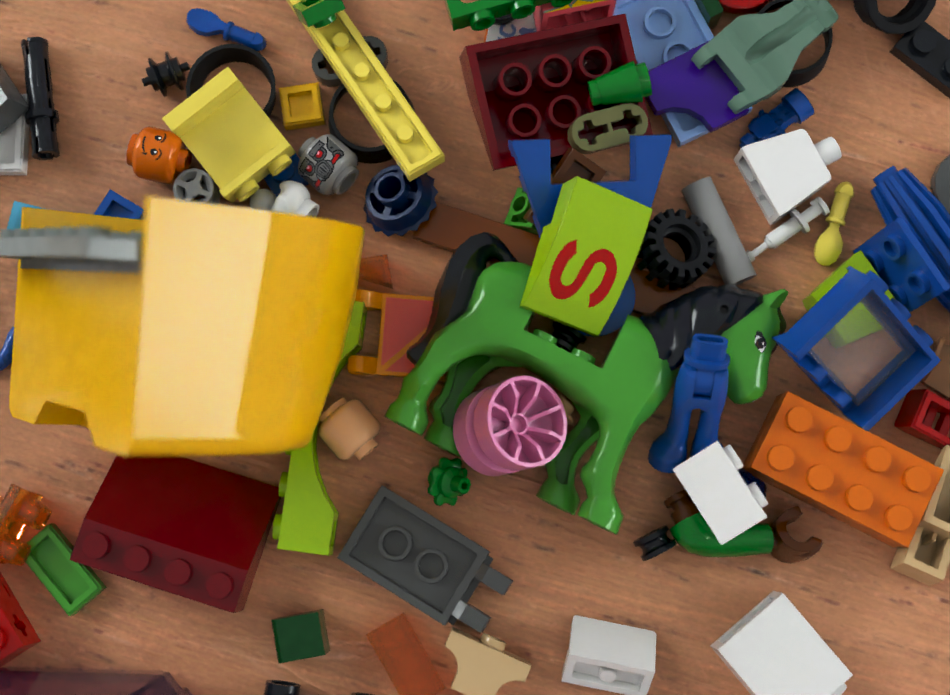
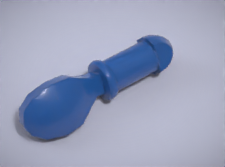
(209, 24)

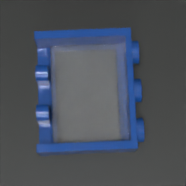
(860, 348)

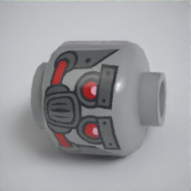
(328, 164)

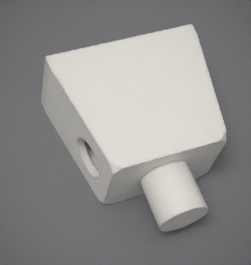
(786, 170)

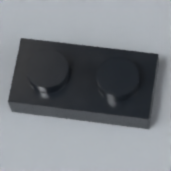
(926, 54)

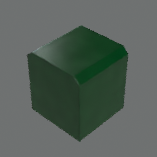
(300, 636)

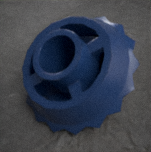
(397, 204)

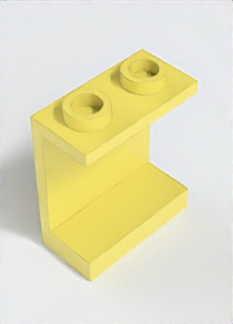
(230, 136)

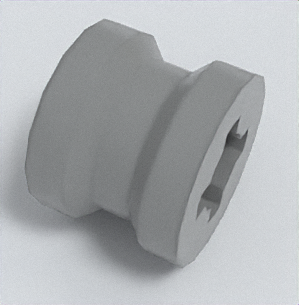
(190, 185)

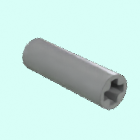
(730, 253)

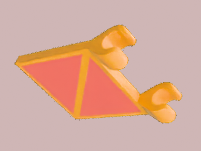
(401, 326)

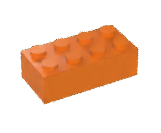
(842, 470)

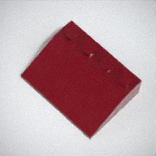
(539, 84)
(179, 528)

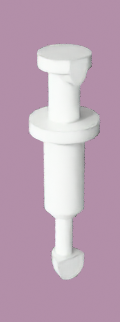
(792, 226)

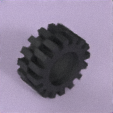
(688, 237)

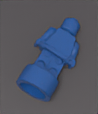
(793, 109)

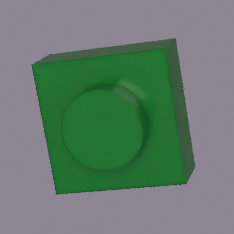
(318, 11)

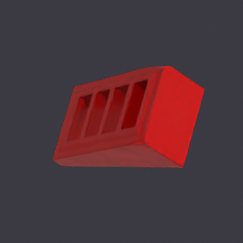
(919, 414)

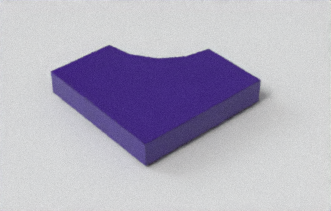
(694, 91)

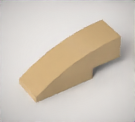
(929, 549)

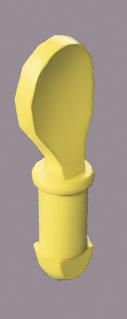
(829, 242)

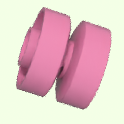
(510, 426)

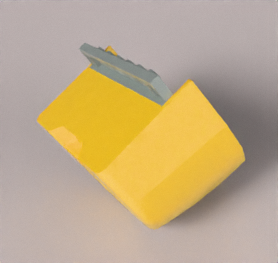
(180, 326)

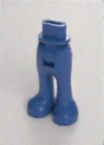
(699, 385)

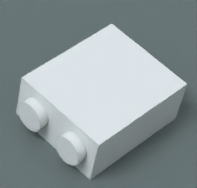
(780, 652)

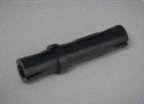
(41, 114)

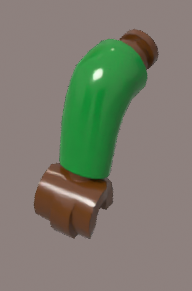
(697, 538)

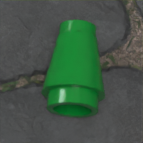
(622, 85)

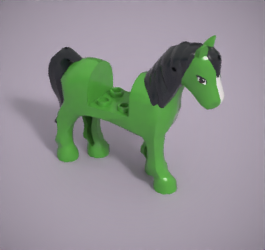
(482, 328)

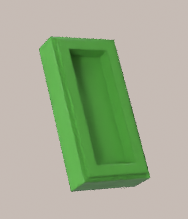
(66, 580)

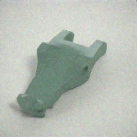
(764, 47)

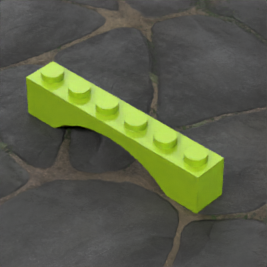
(308, 513)

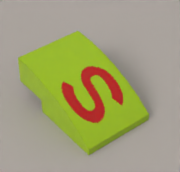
(585, 256)

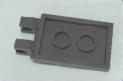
(422, 560)

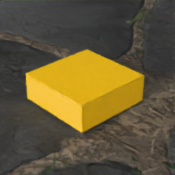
(301, 106)

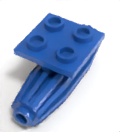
(914, 245)

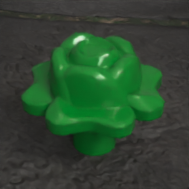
(448, 481)

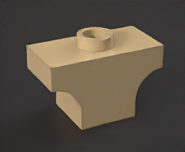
(483, 664)

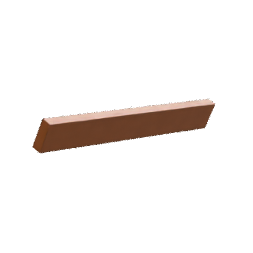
(452, 227)

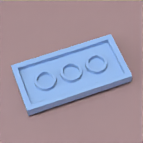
(660, 33)

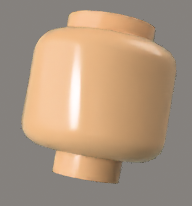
(349, 429)

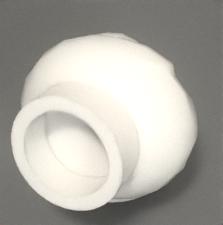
(292, 199)

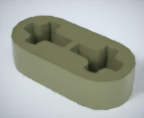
(605, 118)

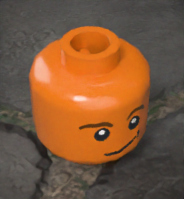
(158, 155)

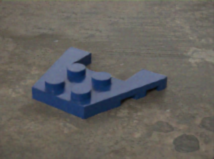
(534, 165)

